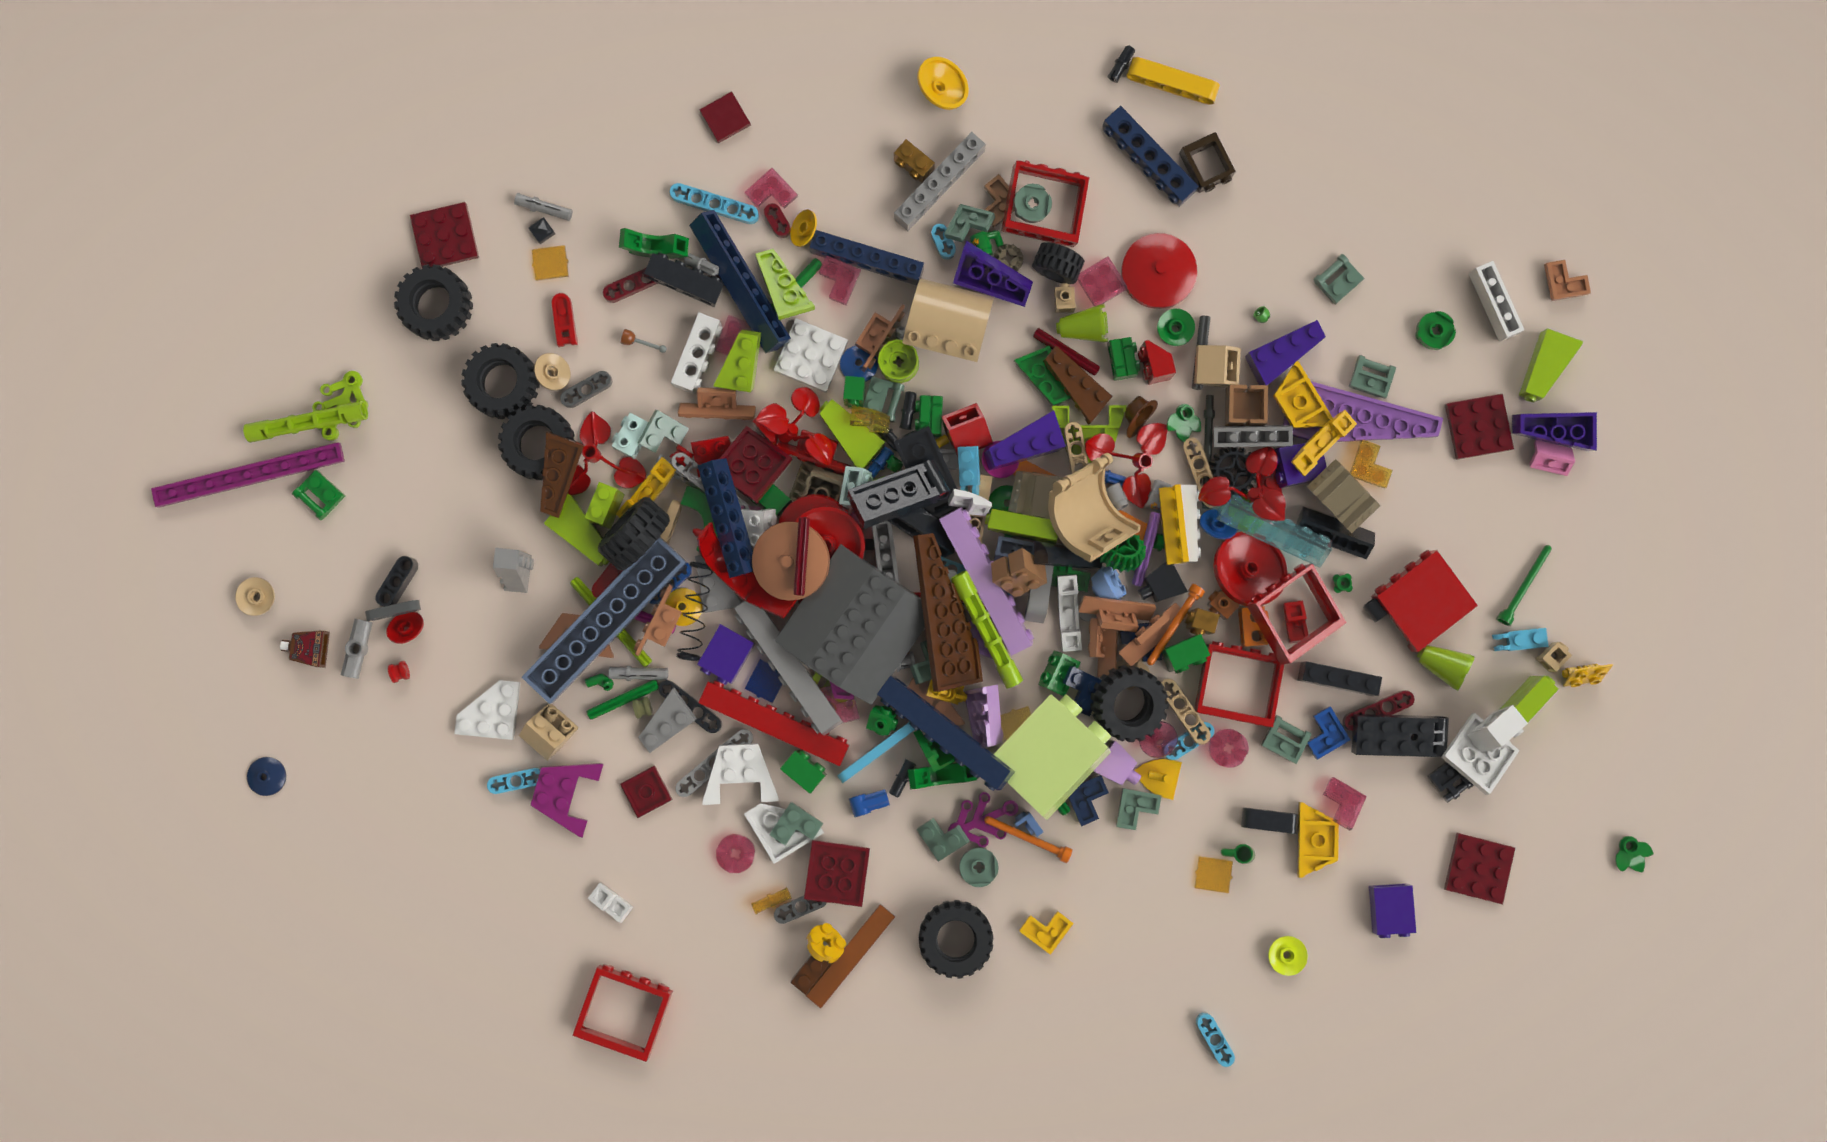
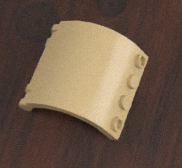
(948, 320)
(1085, 514)

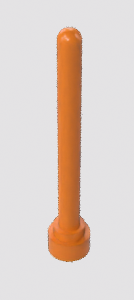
(1195, 593)
(1062, 853)

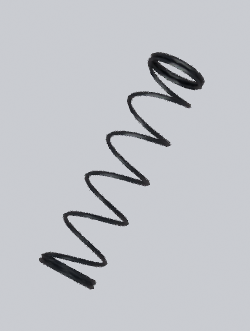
(683, 655)

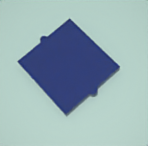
(764, 682)

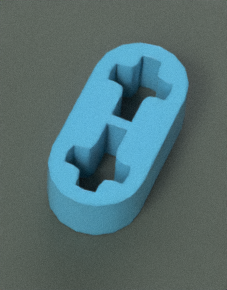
(939, 243)

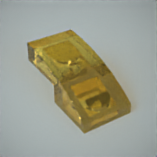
(870, 418)

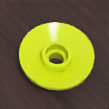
(1295, 962)

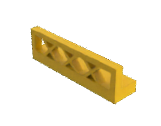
(1173, 525)

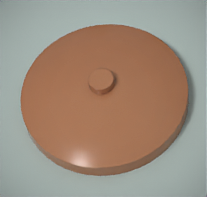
(776, 560)

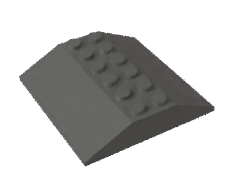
(854, 626)

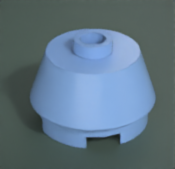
(1107, 584)

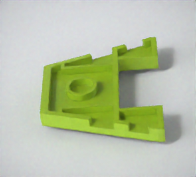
(1115, 416)

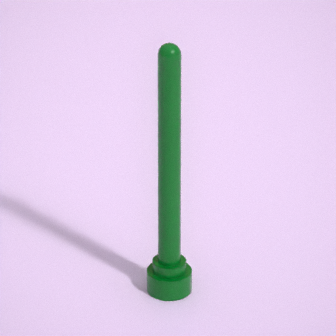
(1507, 615)

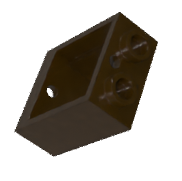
(1198, 146)

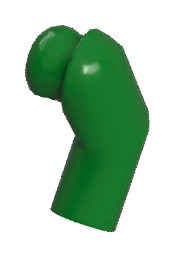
(600, 679)

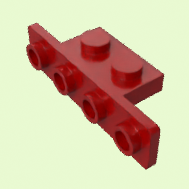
(802, 455)

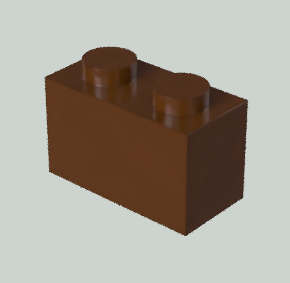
(809, 974)

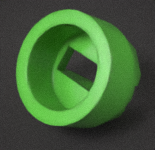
(1262, 314)

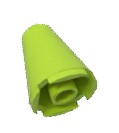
(1085, 325)
(1446, 664)

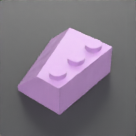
(985, 715)

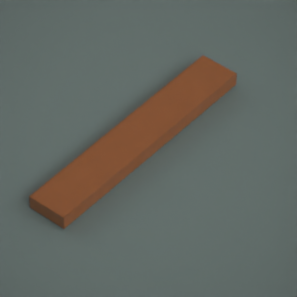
(851, 956)

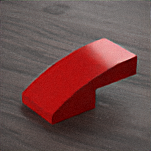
(1295, 621)

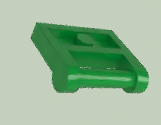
(323, 489)

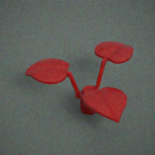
(774, 419)
(598, 431)
(1152, 439)
(1265, 505)

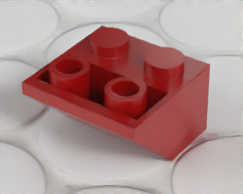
(1157, 363)
(967, 428)

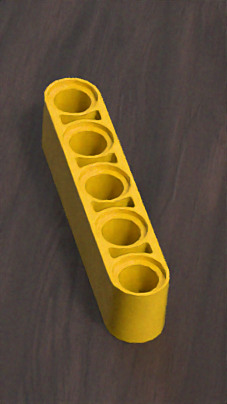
(1173, 80)

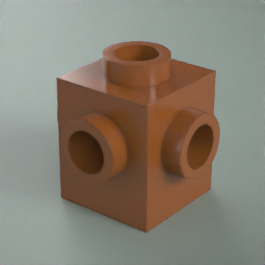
(1228, 607)

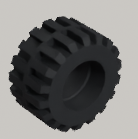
(1058, 263)

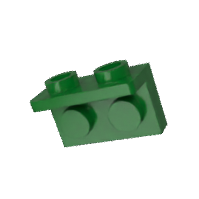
(1055, 672)

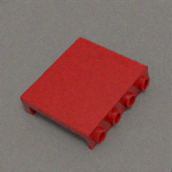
(1424, 599)

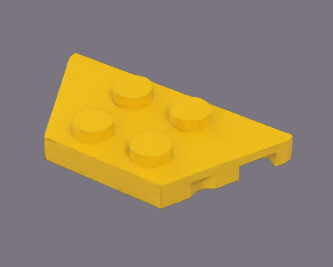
(1301, 400)
(1316, 840)

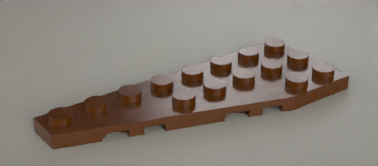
(950, 643)

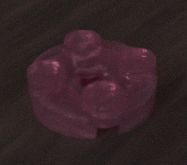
(1237, 754)
(724, 852)

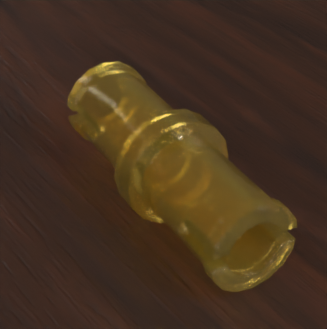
(771, 900)

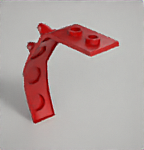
(744, 586)

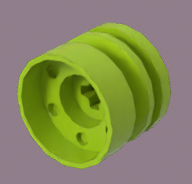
(897, 350)

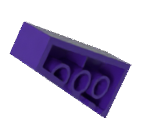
(990, 276)
(1277, 356)
(1564, 429)
(1028, 443)

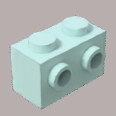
(629, 435)
(852, 478)

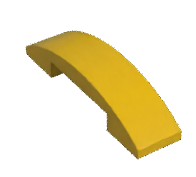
(1322, 441)
(652, 486)

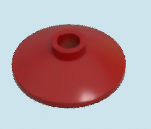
(405, 627)

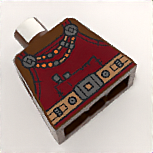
(308, 647)

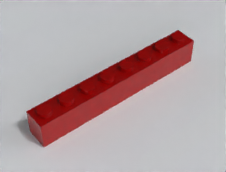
(773, 723)

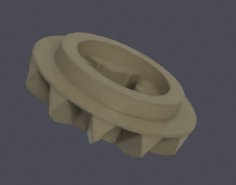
(1013, 251)

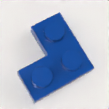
(1332, 734)

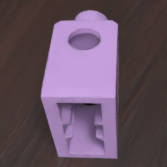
(1118, 765)

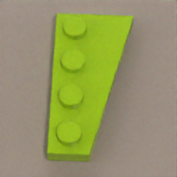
(782, 286)

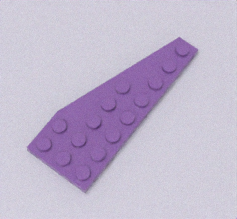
(1373, 417)

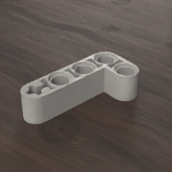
(1038, 600)

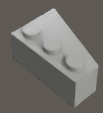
(514, 569)

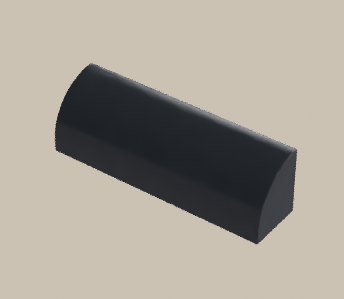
(922, 522)
(1357, 543)
(1059, 555)

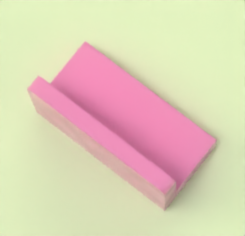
(1552, 458)

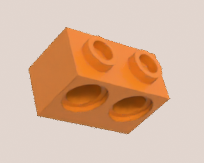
(1247, 627)

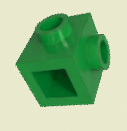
(882, 720)

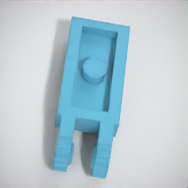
(969, 468)
(1523, 639)

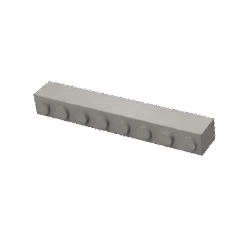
(790, 668)

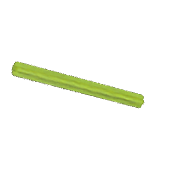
(624, 636)

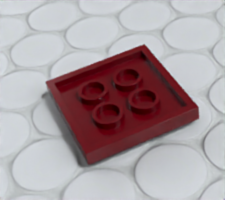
(444, 235)
(1479, 426)
(754, 463)
(1479, 868)
(836, 873)

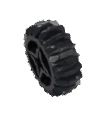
(1233, 464)

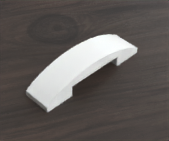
(1068, 613)

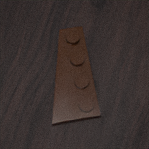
(1081, 387)
(558, 472)

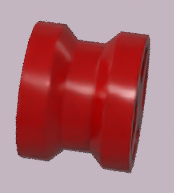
(679, 449)
(398, 671)

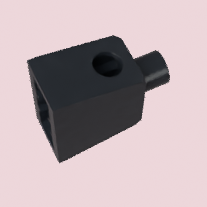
(1163, 584)

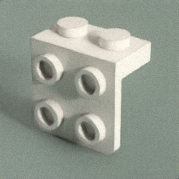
(758, 522)

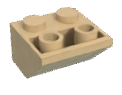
(1217, 365)
(548, 731)

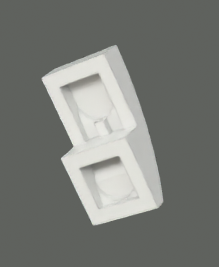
(975, 504)
(610, 902)

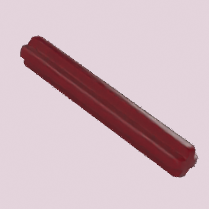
(1079, 359)
(801, 556)

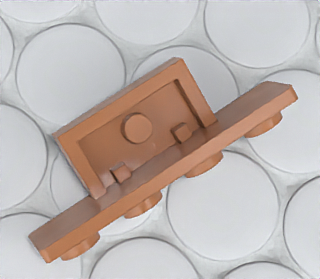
(875, 333)
(716, 404)
(1117, 613)
(662, 623)
(1150, 636)
(1103, 646)

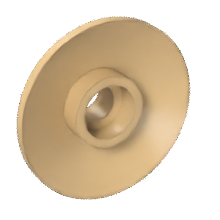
(557, 366)
(246, 595)

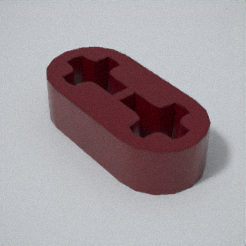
(780, 218)

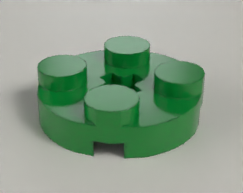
(1446, 328)

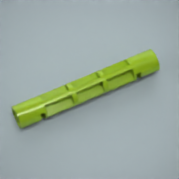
(295, 423)
(1005, 665)

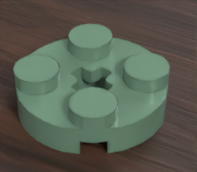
(1024, 211)
(971, 875)

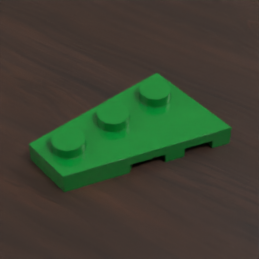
(1041, 377)

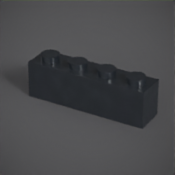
(683, 280)
(1339, 678)

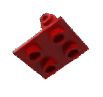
(709, 449)

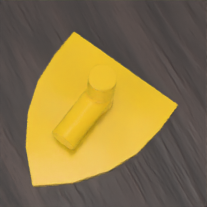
(1160, 776)

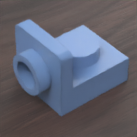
(1032, 826)

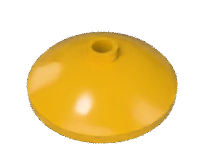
(942, 83)

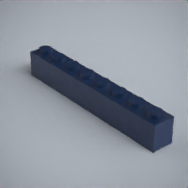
(739, 281)
(946, 733)

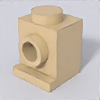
(1064, 305)
(1561, 656)

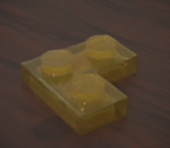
(1365, 467)

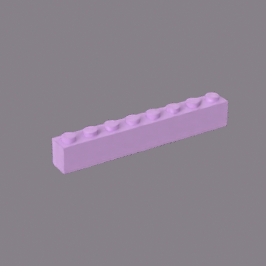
(977, 563)

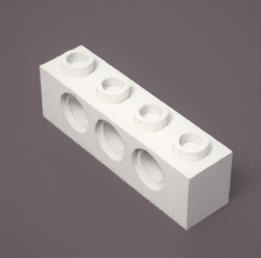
(702, 325)

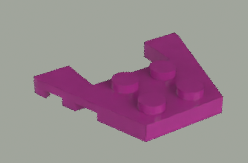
(556, 790)

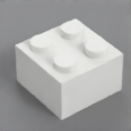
(1498, 729)

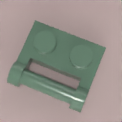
(1341, 285)
(1370, 382)
(877, 395)
(1283, 745)

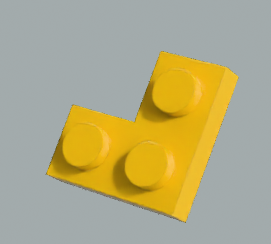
(1046, 936)

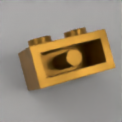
(913, 161)
(1201, 621)

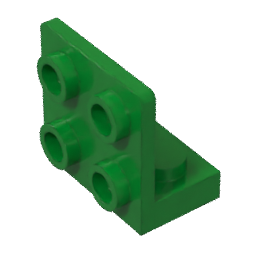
(935, 756)

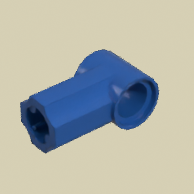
(865, 803)

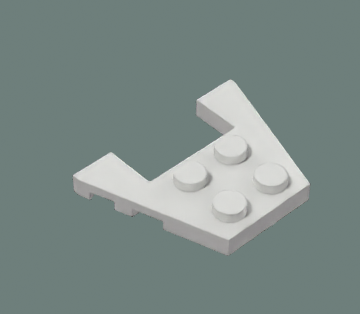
(739, 765)

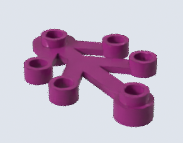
(978, 820)

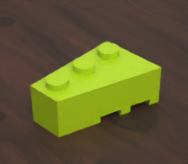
(741, 363)

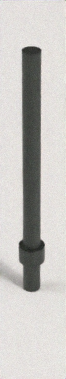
(1209, 415)

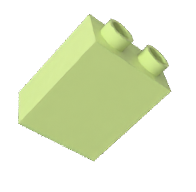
(1053, 754)

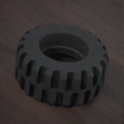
(416, 285)
(480, 367)
(518, 426)
(633, 533)
(1146, 720)
(974, 958)

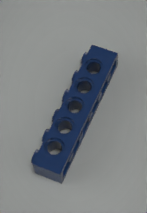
(1148, 146)
(867, 257)
(727, 516)

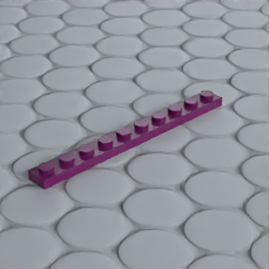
(247, 475)

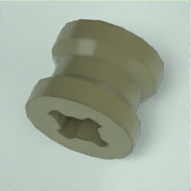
(642, 707)

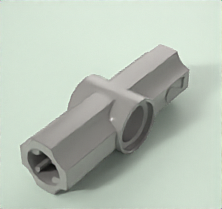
(360, 636)

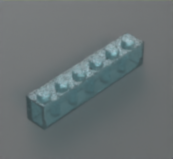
(1280, 534)

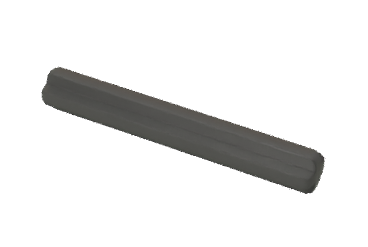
(1202, 339)

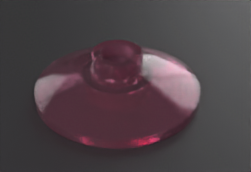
(1167, 734)

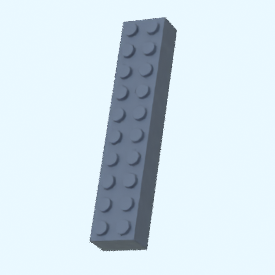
(603, 621)

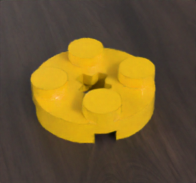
(828, 934)

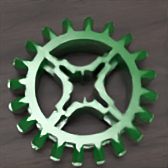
(1126, 555)

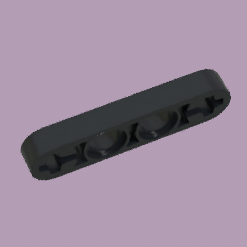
(692, 704)

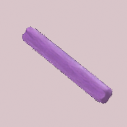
(1149, 539)

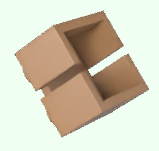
(1247, 406)
(1022, 575)

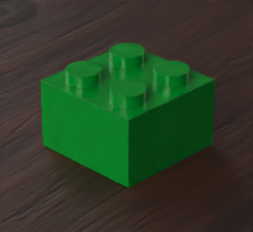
(1184, 653)
(803, 770)

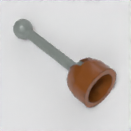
(628, 338)

